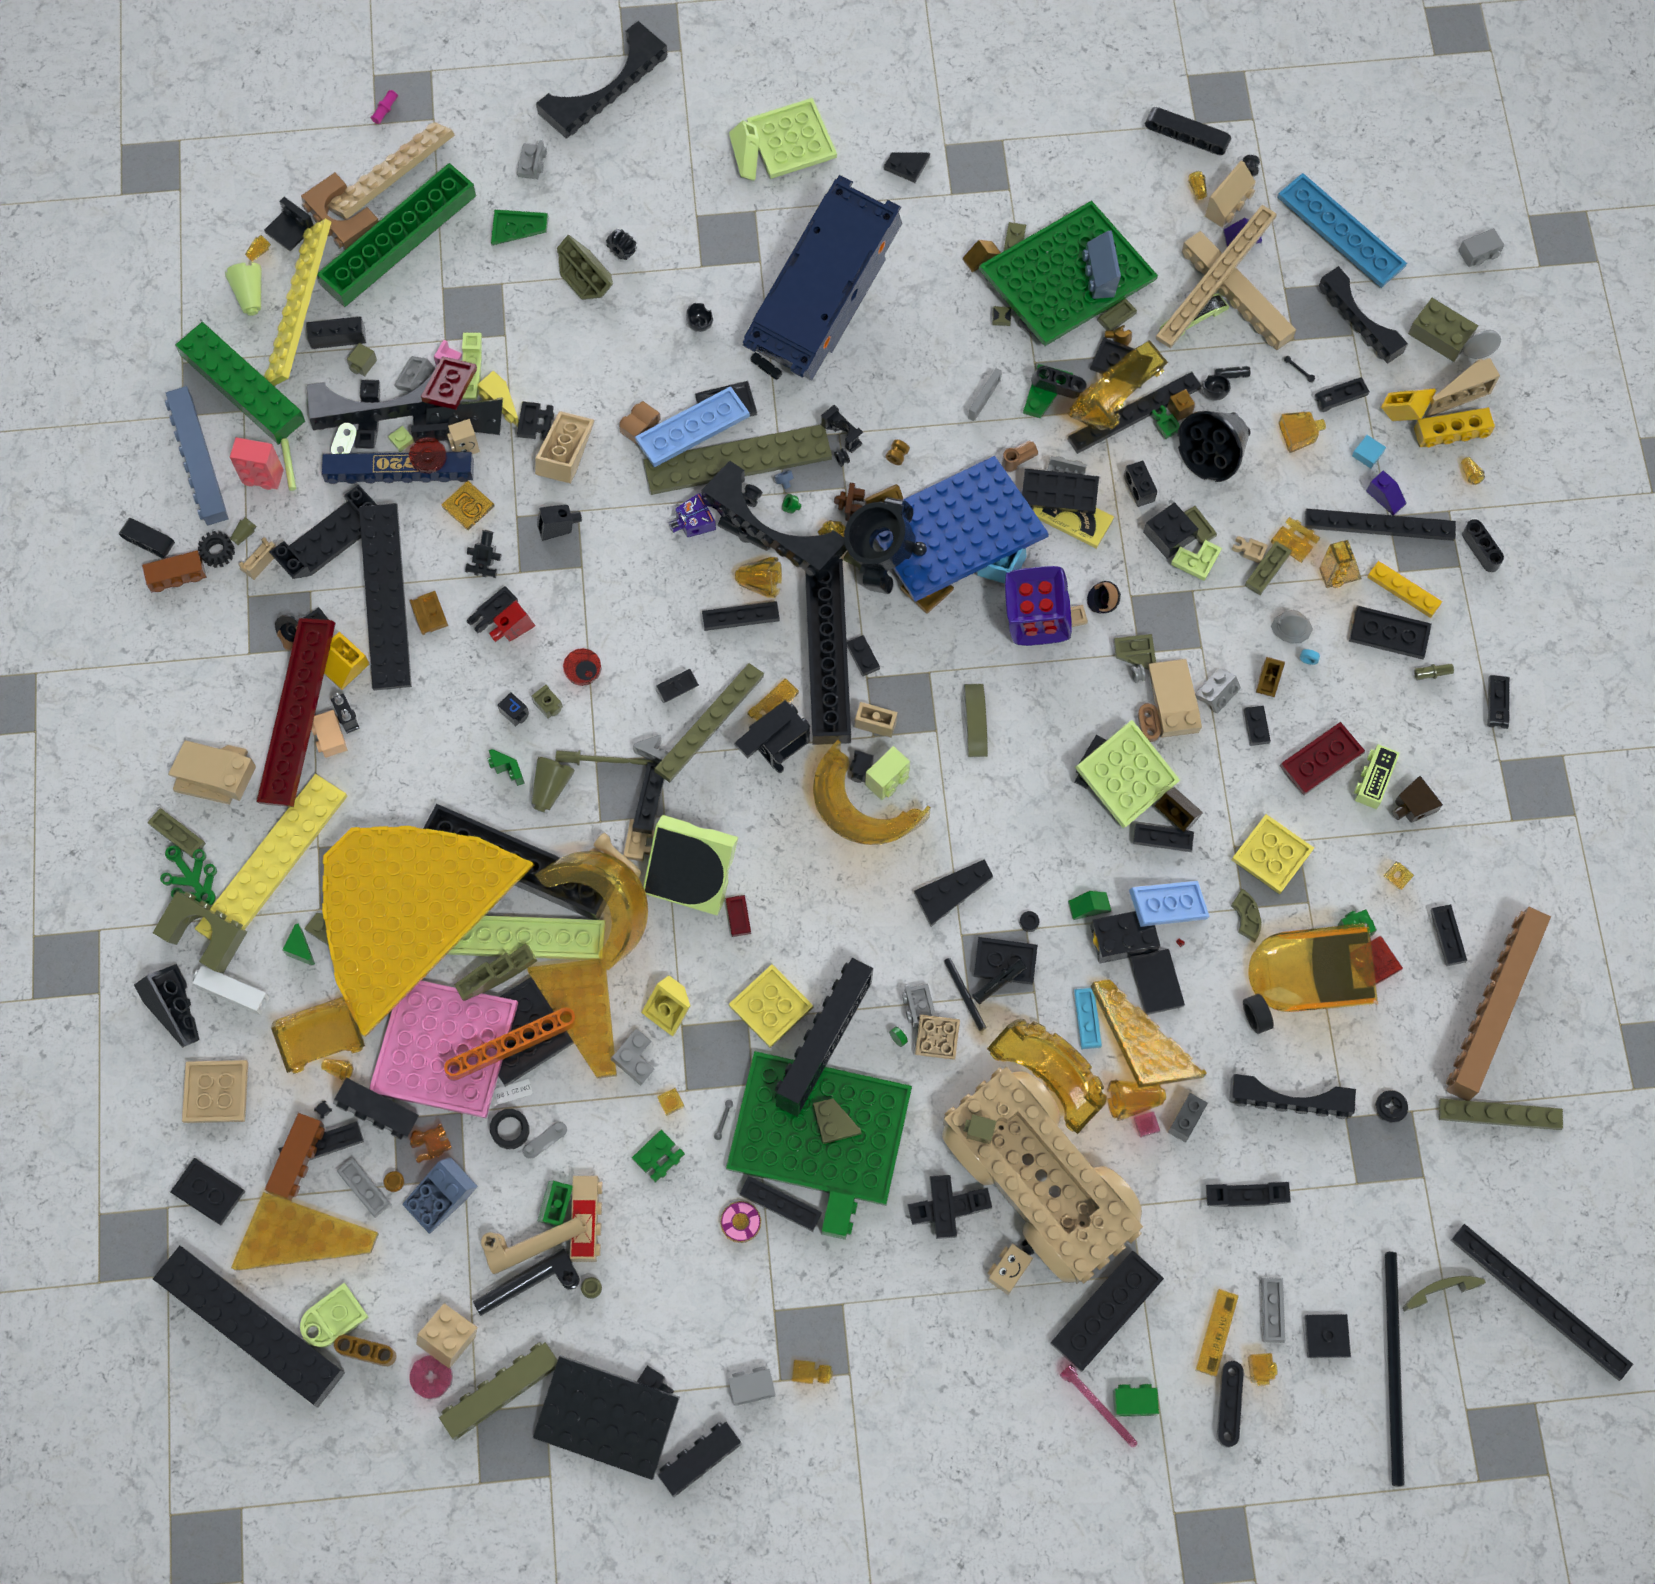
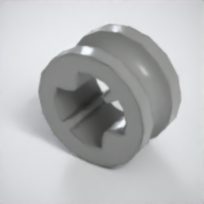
(1138, 673)

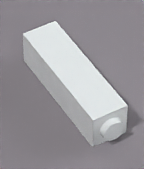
(230, 990)

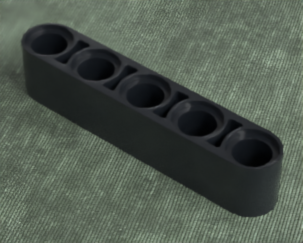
(1188, 131)

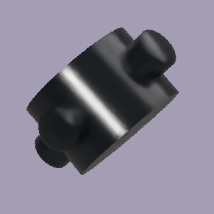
(323, 1109)

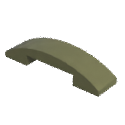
(976, 720)
(1465, 1283)

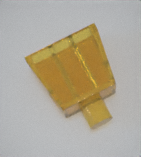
(1300, 429)

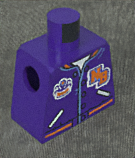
(693, 518)

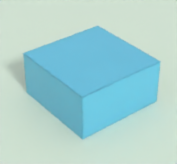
(1369, 451)

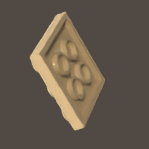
(215, 1091)

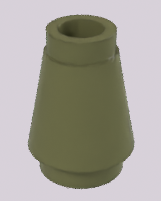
(243, 531)

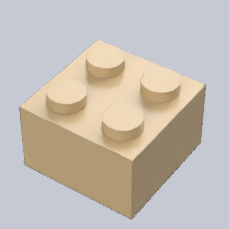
(446, 1335)

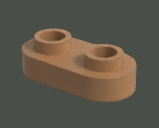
(1149, 723)

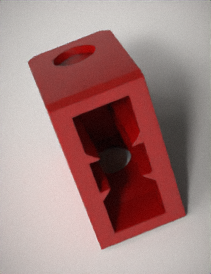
(511, 623)

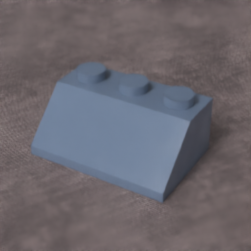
(1102, 266)

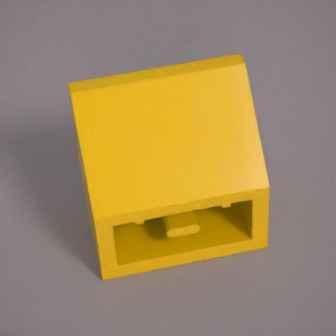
(1407, 404)
(344, 661)

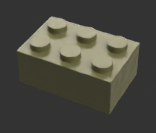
(1442, 329)

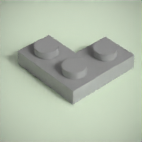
(629, 1058)

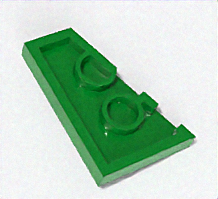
(515, 225)
(1039, 399)

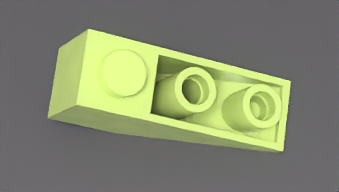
(745, 146)

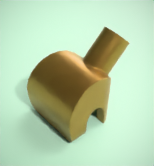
(1120, 335)

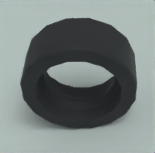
(1258, 1013)
(520, 1140)

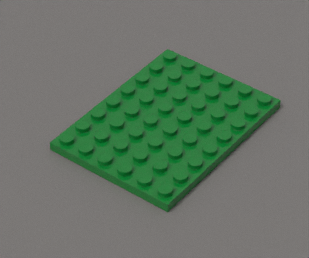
(1047, 277)
(791, 1148)

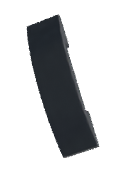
(367, 432)
(1248, 1195)
(964, 1205)

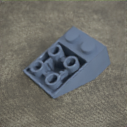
(439, 1194)

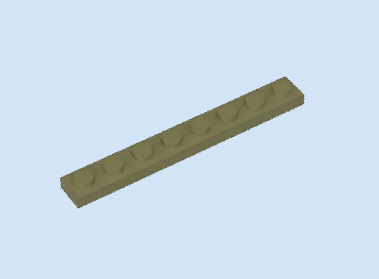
(709, 722)

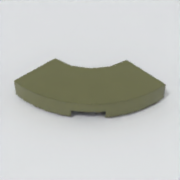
(1249, 915)

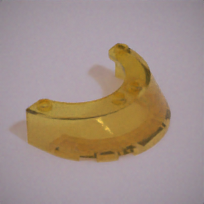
(1103, 398)
(844, 818)
(617, 886)
(1057, 1065)

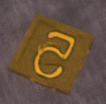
(468, 505)

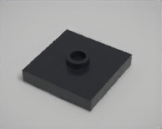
(1327, 1336)

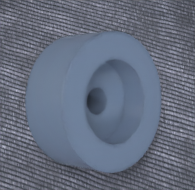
(784, 478)

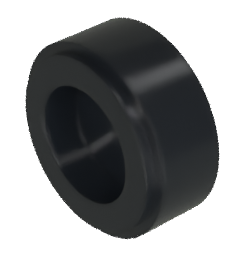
(1029, 921)

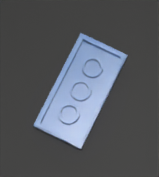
(1169, 903)

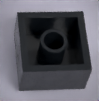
(1170, 530)

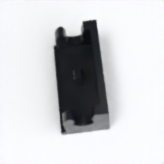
(676, 686)

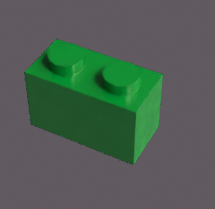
(555, 1203)
(838, 1215)
(1135, 1401)

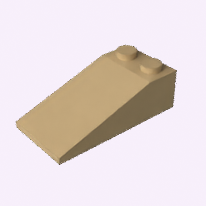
(1470, 385)
(563, 447)
(1175, 698)
(213, 769)

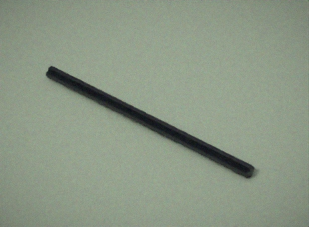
(1394, 1369)

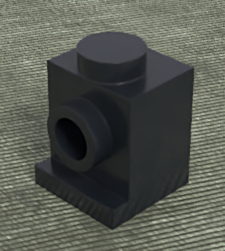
(861, 763)

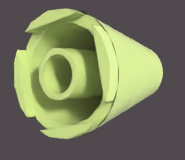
(246, 286)

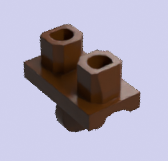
(854, 494)

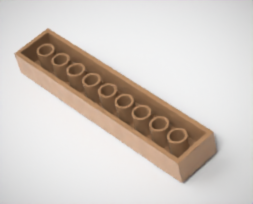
(1497, 1004)

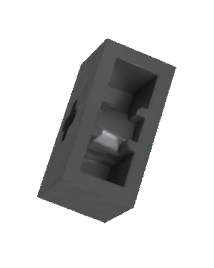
(1187, 1117)

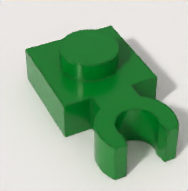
(1166, 424)

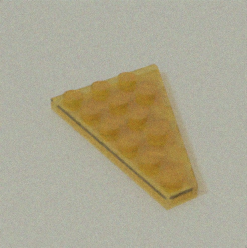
(585, 991)
(1145, 1048)
(296, 1234)

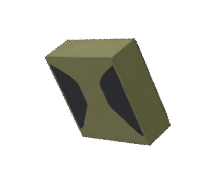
(1001, 316)

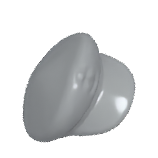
(1482, 344)

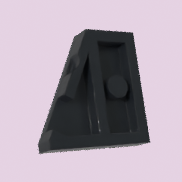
(907, 164)

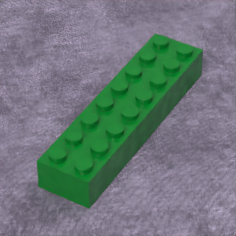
(240, 383)

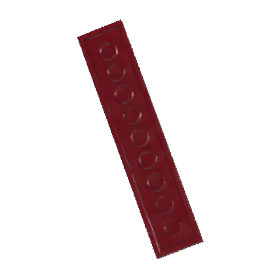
(296, 712)

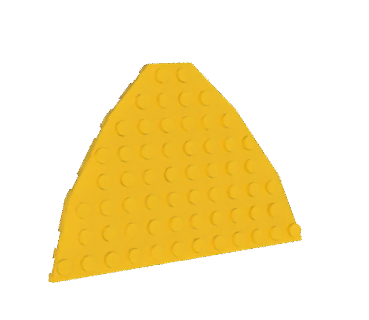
(402, 904)

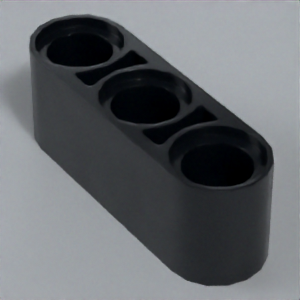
(1050, 384)
(1483, 537)
(146, 538)

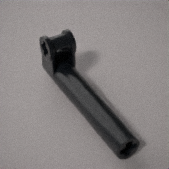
(557, 1263)

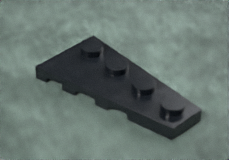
(483, 415)
(946, 893)

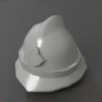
(1292, 627)

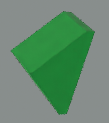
(1089, 904)
(297, 946)

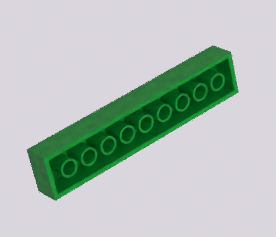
(396, 235)

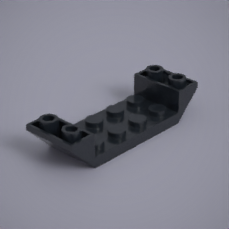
(325, 539)

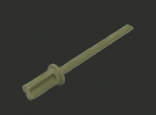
(576, 757)

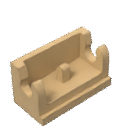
(258, 560)

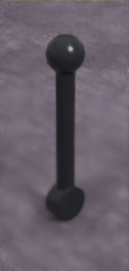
(1310, 378)

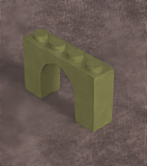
(225, 934)

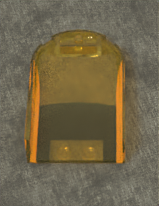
(1315, 969)

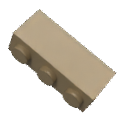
(1230, 195)

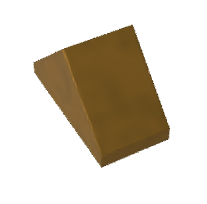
(980, 253)
(1270, 676)

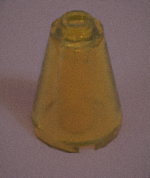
(1131, 1100)

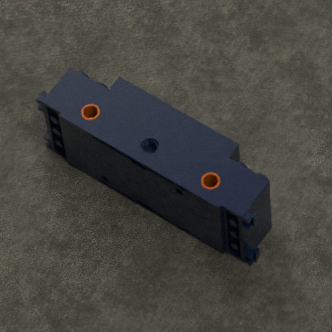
(824, 279)

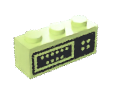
(1376, 776)

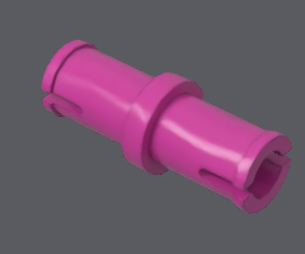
(384, 106)

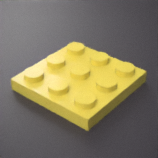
(1272, 854)
(771, 1005)

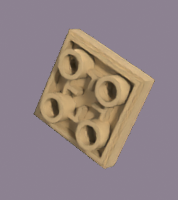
(937, 1037)

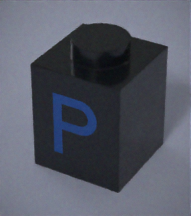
(513, 709)

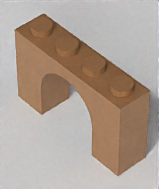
(344, 231)

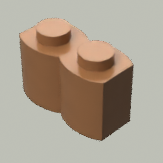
(640, 420)

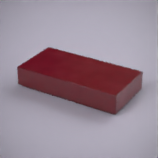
(738, 916)

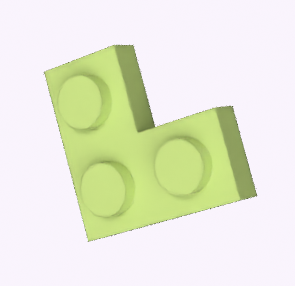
(1199, 564)

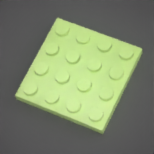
(792, 138)
(1127, 774)

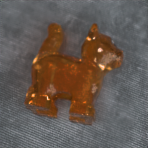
(431, 1138)

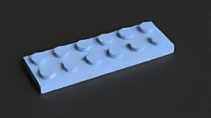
(692, 426)

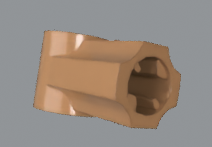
(1019, 455)

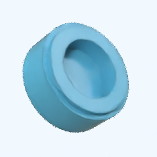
(1309, 656)

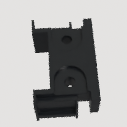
(835, 421)

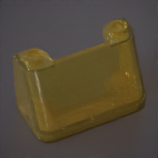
(317, 1033)

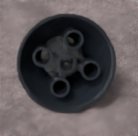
(1213, 444)

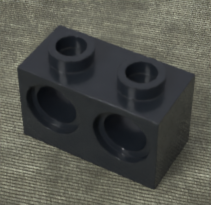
(1140, 483)

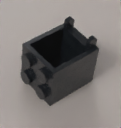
(788, 740)

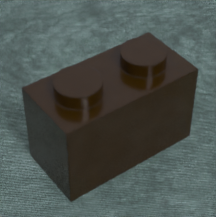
(1179, 809)

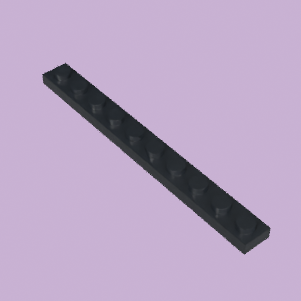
(1542, 1302)

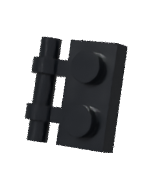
(529, 419)

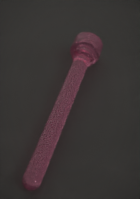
(1072, 1376)

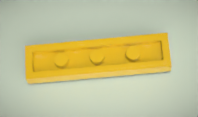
(1404, 589)

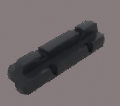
(766, 366)
(1234, 372)

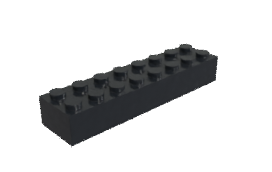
(824, 1037)

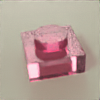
(1147, 1124)

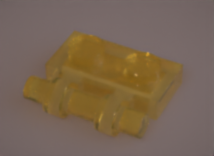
(1299, 546)

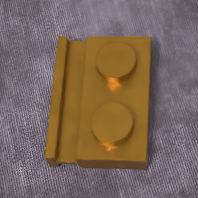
(429, 612)

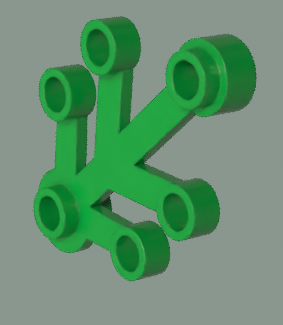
(192, 878)

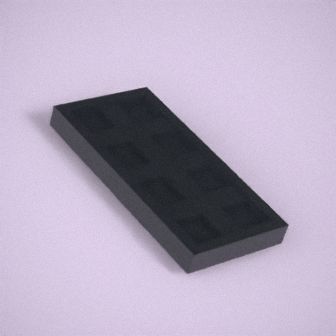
(1060, 490)

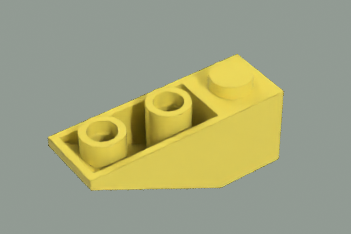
(495, 387)

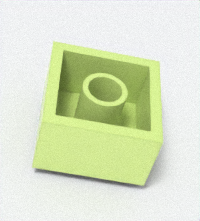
(888, 773)

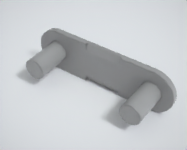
(544, 1140)

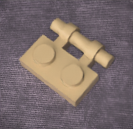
(636, 844)

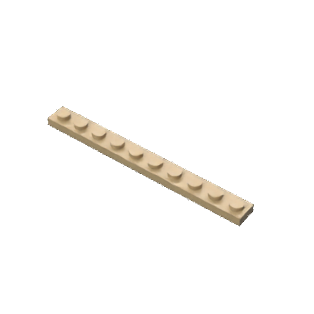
(1216, 276)

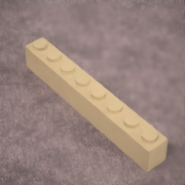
(1241, 293)

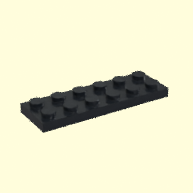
(1107, 1311)

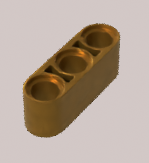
(356, 1345)

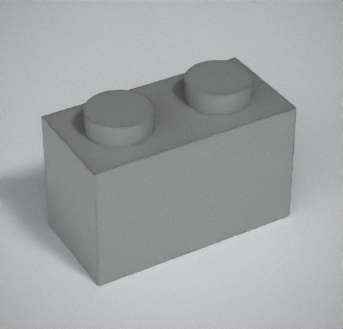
(1481, 248)
(752, 1386)

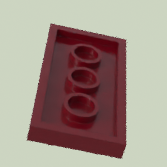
(1322, 758)

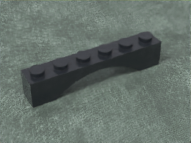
(1385, 341)
(1251, 1091)

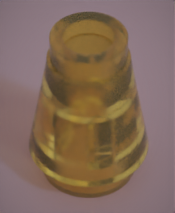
(1198, 184)
(257, 248)
(1472, 471)
(337, 1068)

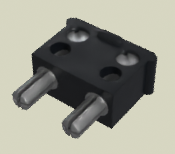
(346, 715)

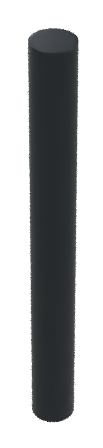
(965, 994)

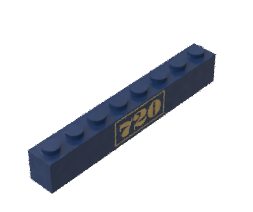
(392, 468)

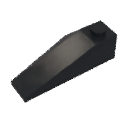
(167, 1000)

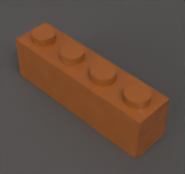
(294, 1157)

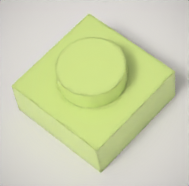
(401, 438)

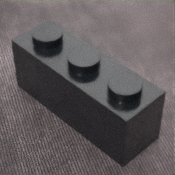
(336, 332)

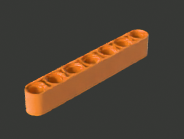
(504, 1052)

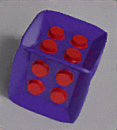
(1038, 605)

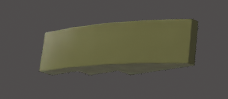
(491, 975)

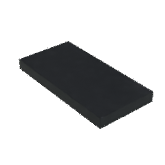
(1390, 632)

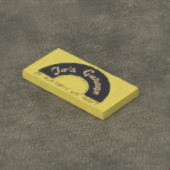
(1082, 526)

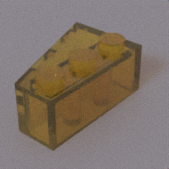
(1339, 565)

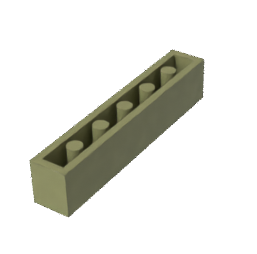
(499, 1391)

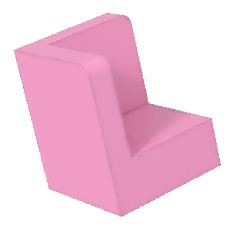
(445, 351)

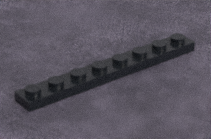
(1135, 412)
(1380, 524)

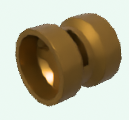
(897, 452)

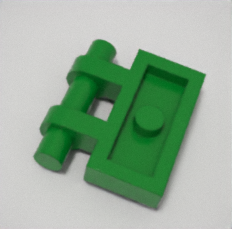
(653, 1152)

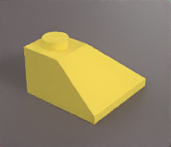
(667, 1005)

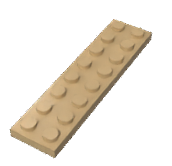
(390, 170)

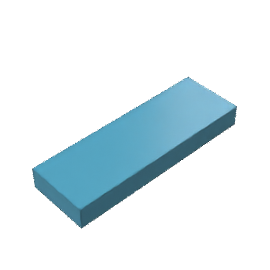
(1087, 1018)

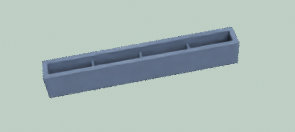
(197, 457)

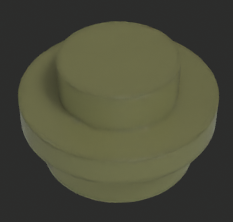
(591, 1287)

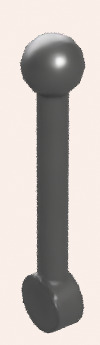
(729, 1104)

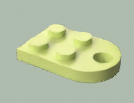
(333, 1317)

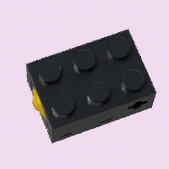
(1122, 937)

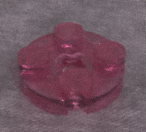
(421, 1384)

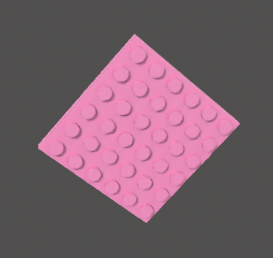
(428, 1031)

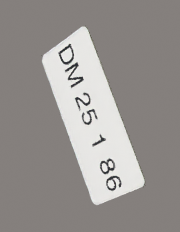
(513, 1091)

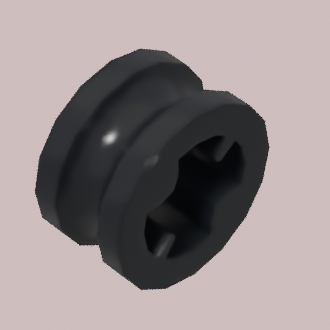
(842, 457)

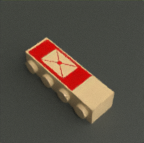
(586, 1204)

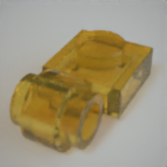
(805, 1372)

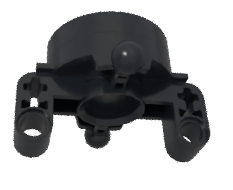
(865, 525)

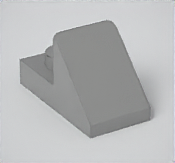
(649, 749)

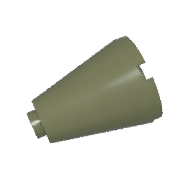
(549, 783)

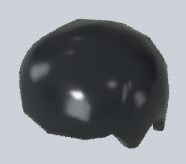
(699, 317)
(1216, 387)

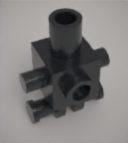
(484, 554)

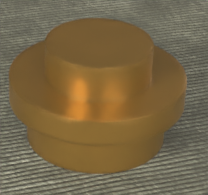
(394, 1181)

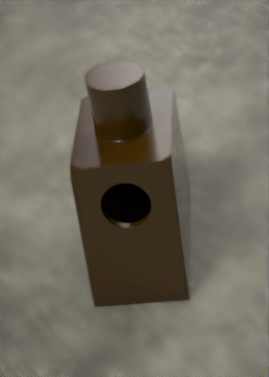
(1416, 802)

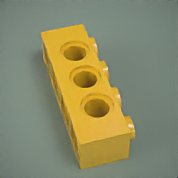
(1479, 418)

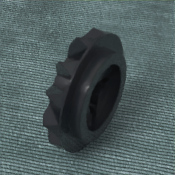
(1398, 1101)

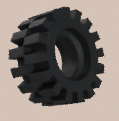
(211, 540)

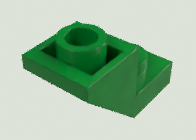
(503, 763)

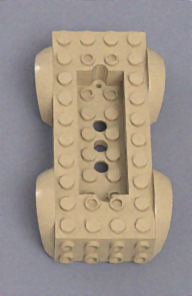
(1095, 1203)

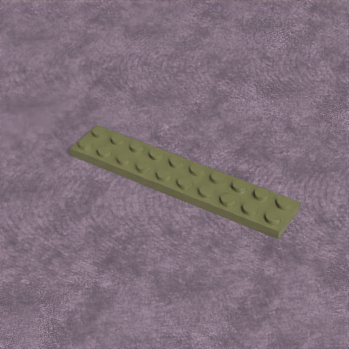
(752, 455)

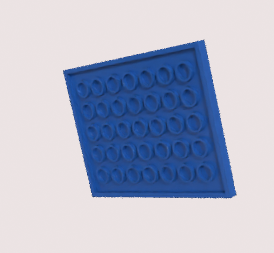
(966, 527)

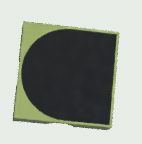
(689, 865)

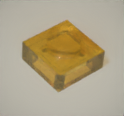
(670, 1101)

